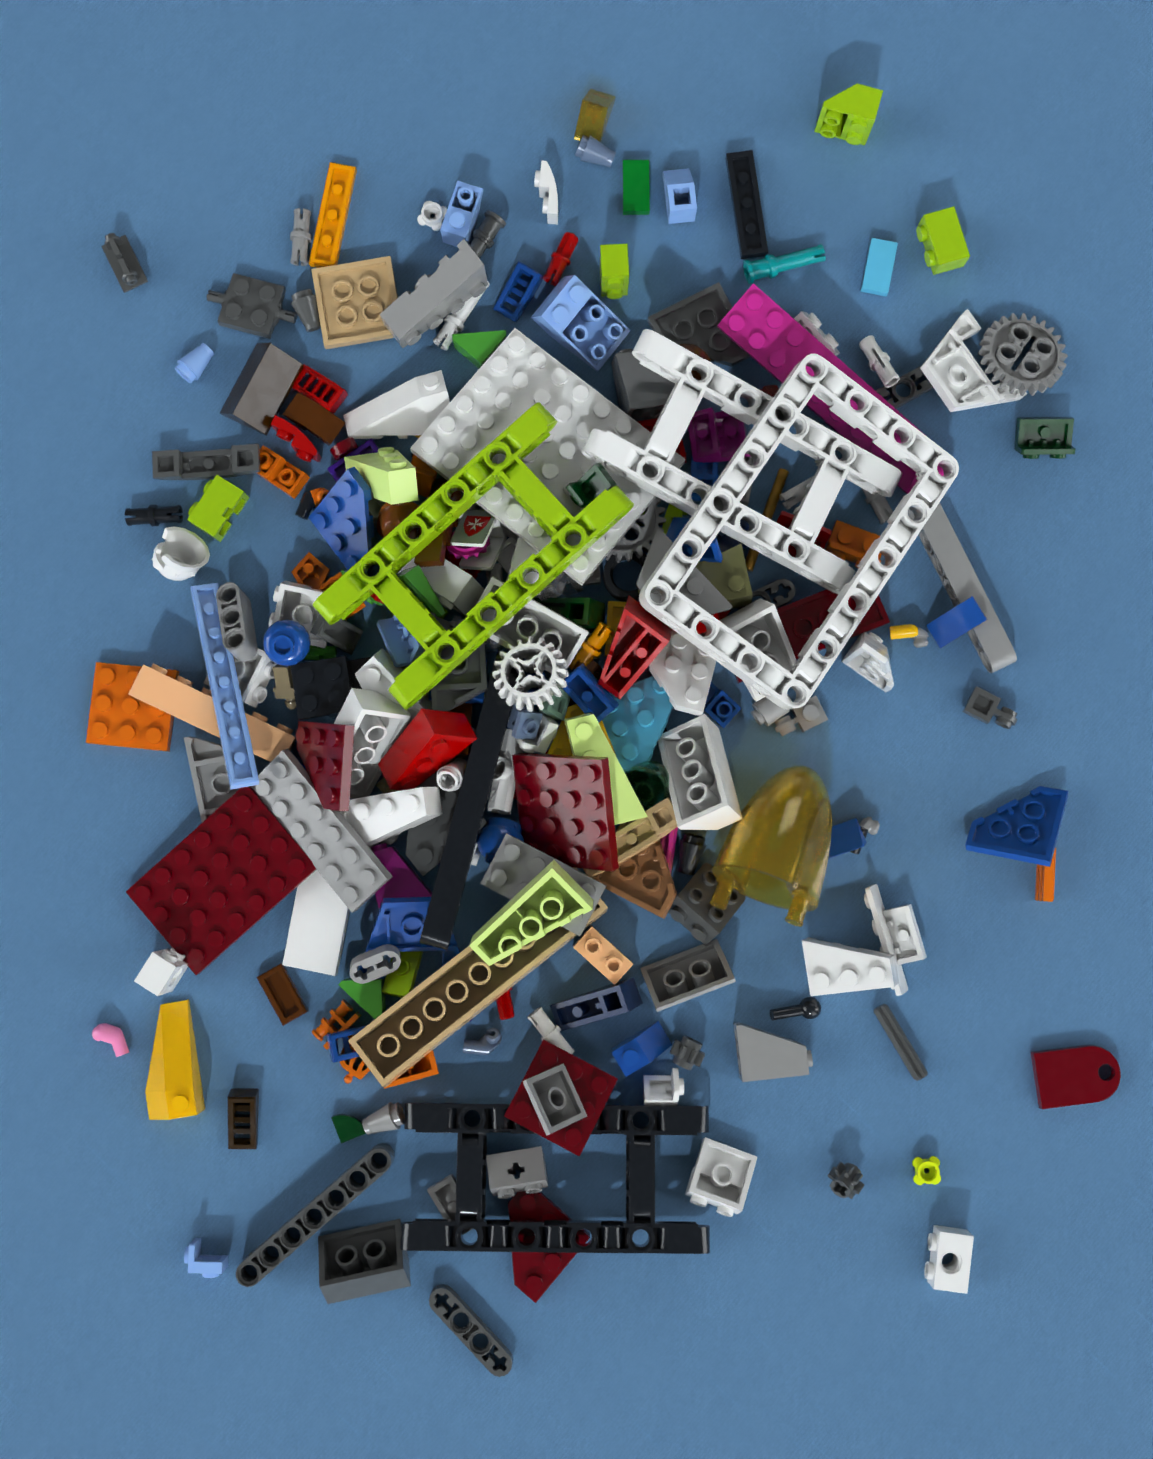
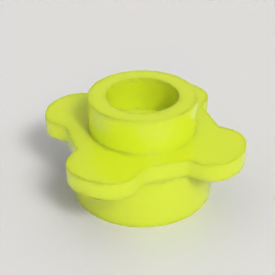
(932, 1176)

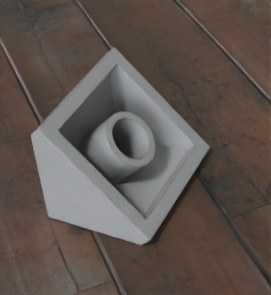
(554, 1099)

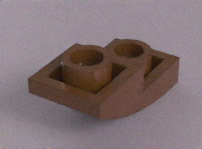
(314, 418)

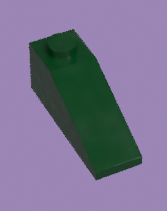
(581, 611)

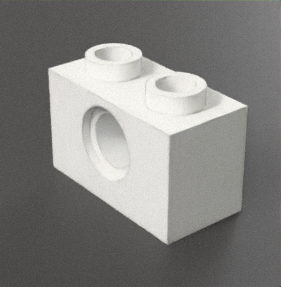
(162, 971)
(955, 1275)

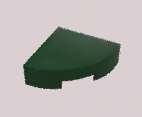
(347, 1127)

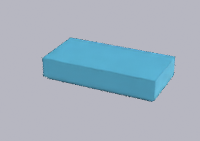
(879, 267)

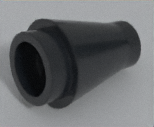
(691, 851)

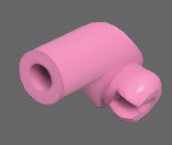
(112, 1035)

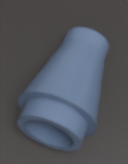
(594, 152)

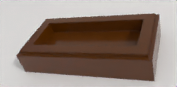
(282, 994)

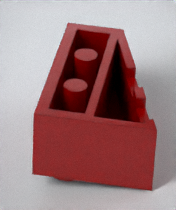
(633, 649)
(425, 747)

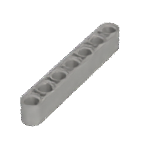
(961, 584)

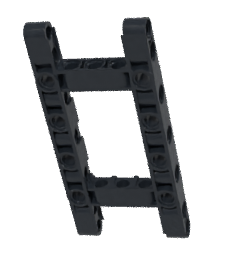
(555, 1235)

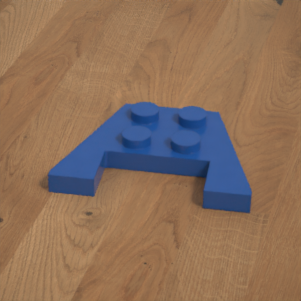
(401, 925)

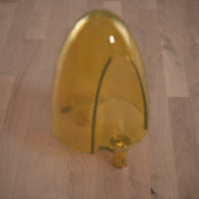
(779, 845)

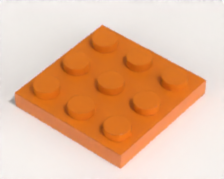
(122, 719)

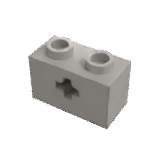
(502, 1170)

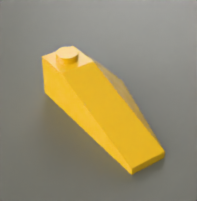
(174, 1071)

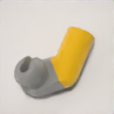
(910, 631)

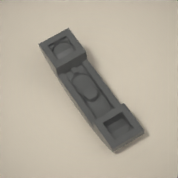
(206, 464)

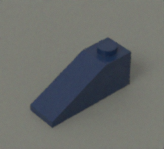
(597, 1004)

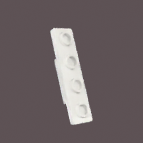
(896, 932)

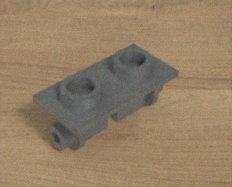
(123, 262)

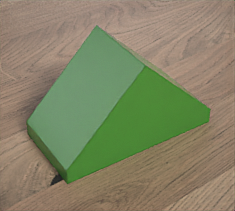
(478, 345)
(367, 995)

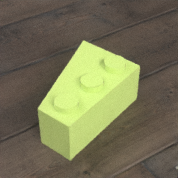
(387, 474)

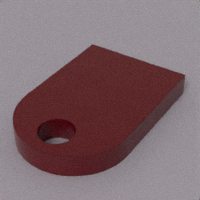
(1072, 1077)

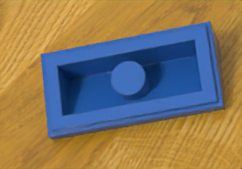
(588, 694)
(846, 838)

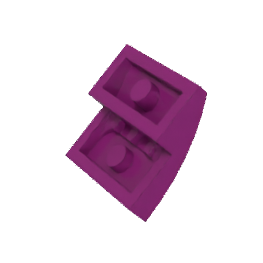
(715, 436)

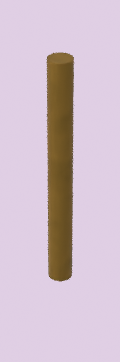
(768, 511)

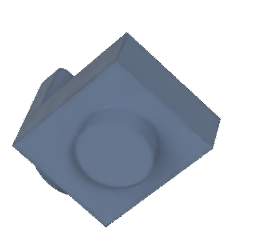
(524, 723)

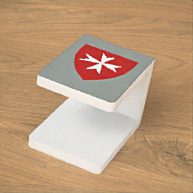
(474, 532)

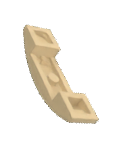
(643, 832)

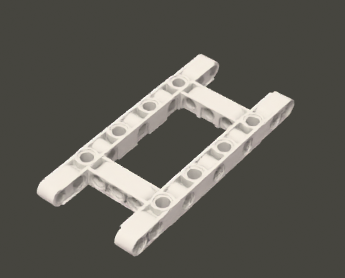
(677, 486)

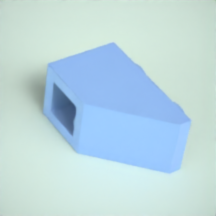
(679, 196)
(461, 214)

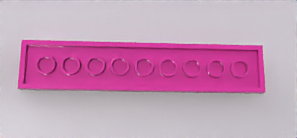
(780, 344)

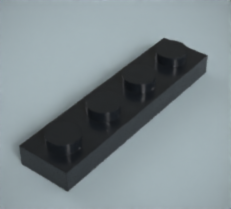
(746, 204)

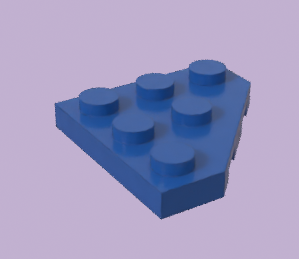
(345, 518)
(1021, 828)

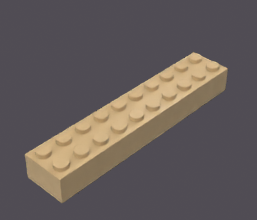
(448, 1002)

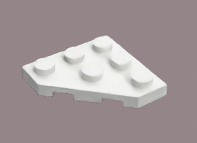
(684, 674)

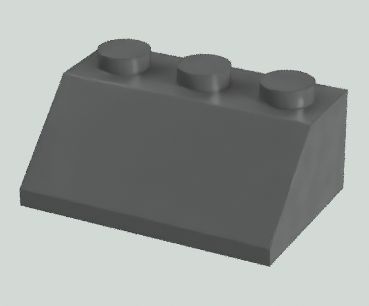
(362, 1262)

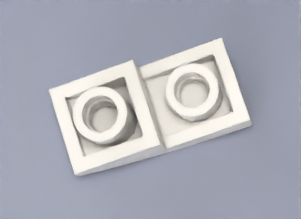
(547, 190)

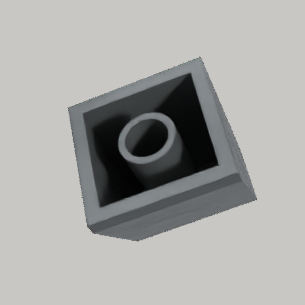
(637, 388)

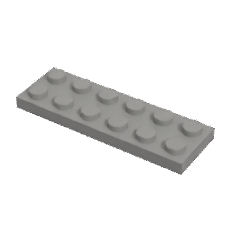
(320, 832)

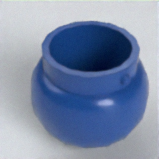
(286, 642)
(493, 835)

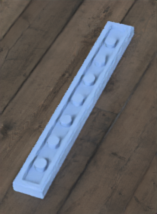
(224, 690)

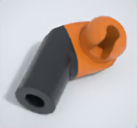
(310, 500)

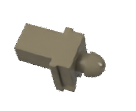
(284, 685)

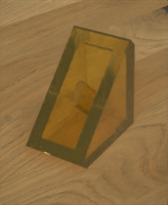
(594, 115)

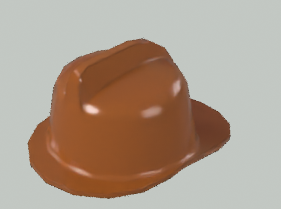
(392, 515)

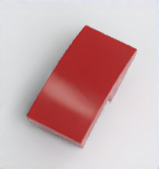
(300, 443)

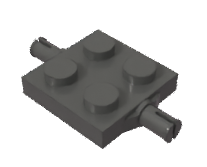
(251, 306)

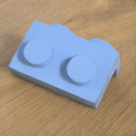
(399, 642)

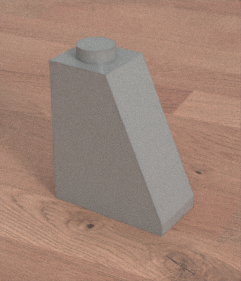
(768, 1055)

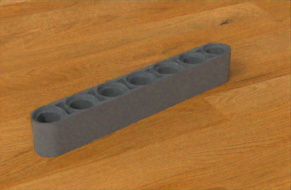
(306, 1224)

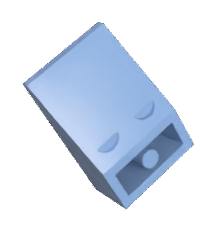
(580, 322)

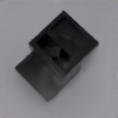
(324, 685)

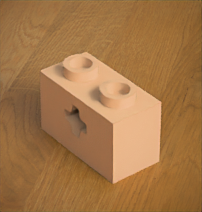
(603, 955)

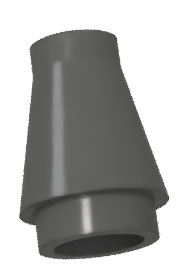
(306, 308)

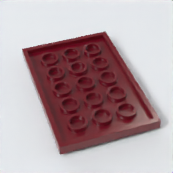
(221, 879)

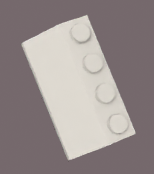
(537, 622)
(376, 728)
(699, 776)

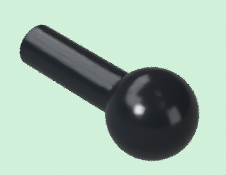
(808, 1008)

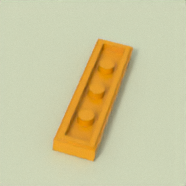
(332, 215)

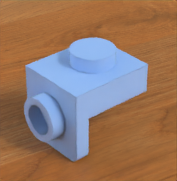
(207, 1265)

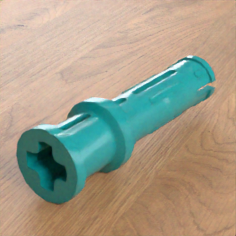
(772, 265)

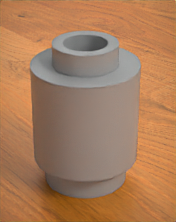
(767, 712)

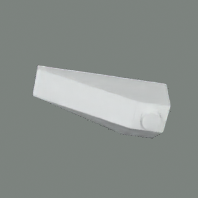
(401, 411)
(871, 660)

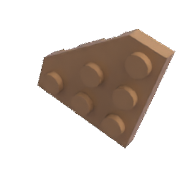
(643, 879)

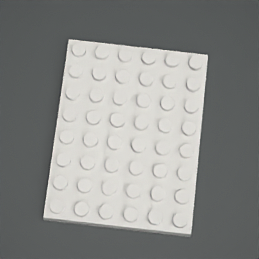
(494, 398)

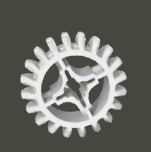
(541, 654)

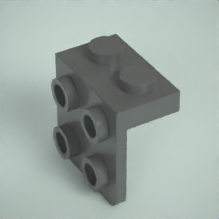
(694, 909)

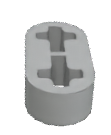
(375, 964)

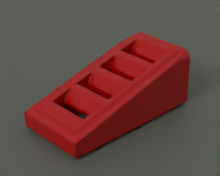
(335, 400)

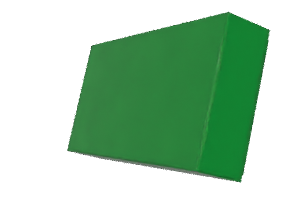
(636, 187)

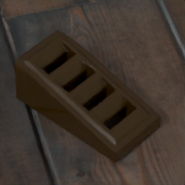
(243, 1100)

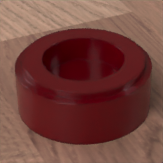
(343, 448)

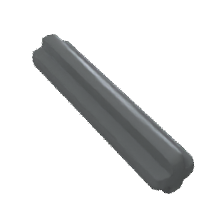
(900, 1042)

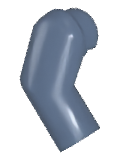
(485, 1044)

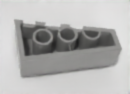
(436, 296)

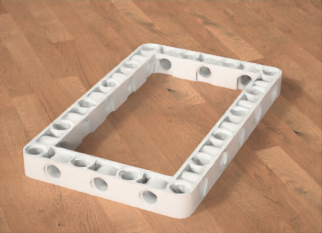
(879, 424)

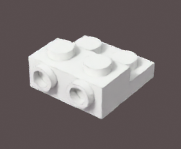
(296, 604)
(253, 677)
(721, 1177)

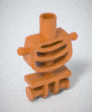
(327, 1026)

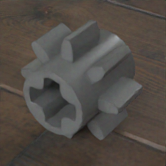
(687, 1053)
(846, 1180)

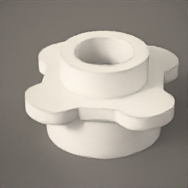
(432, 208)

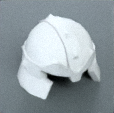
(180, 554)

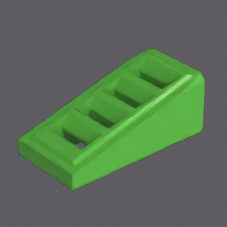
(420, 587)

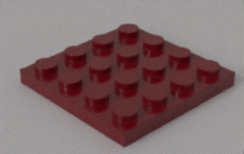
(567, 808)

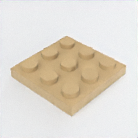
(352, 299)

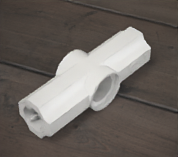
(504, 781)

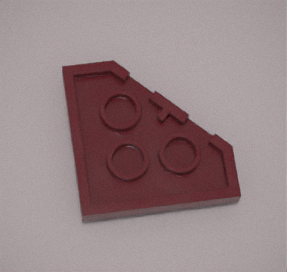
(328, 760)
(538, 1270)

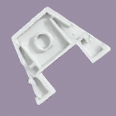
(958, 375)

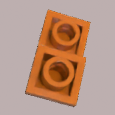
(281, 473)

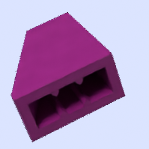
(404, 880)

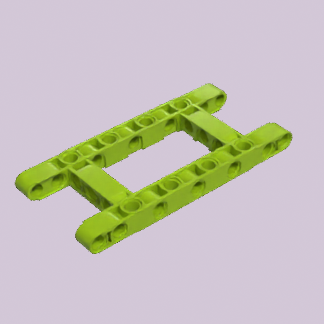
(437, 515)

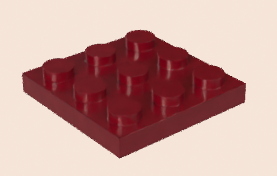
(590, 1084)

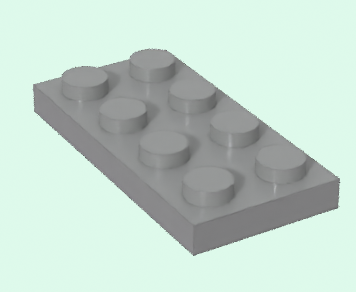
(519, 863)

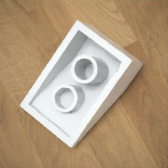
(762, 628)

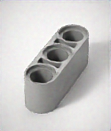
(236, 622)

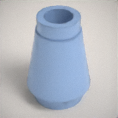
(193, 364)

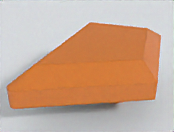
(310, 572)

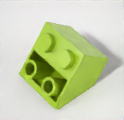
(850, 114)

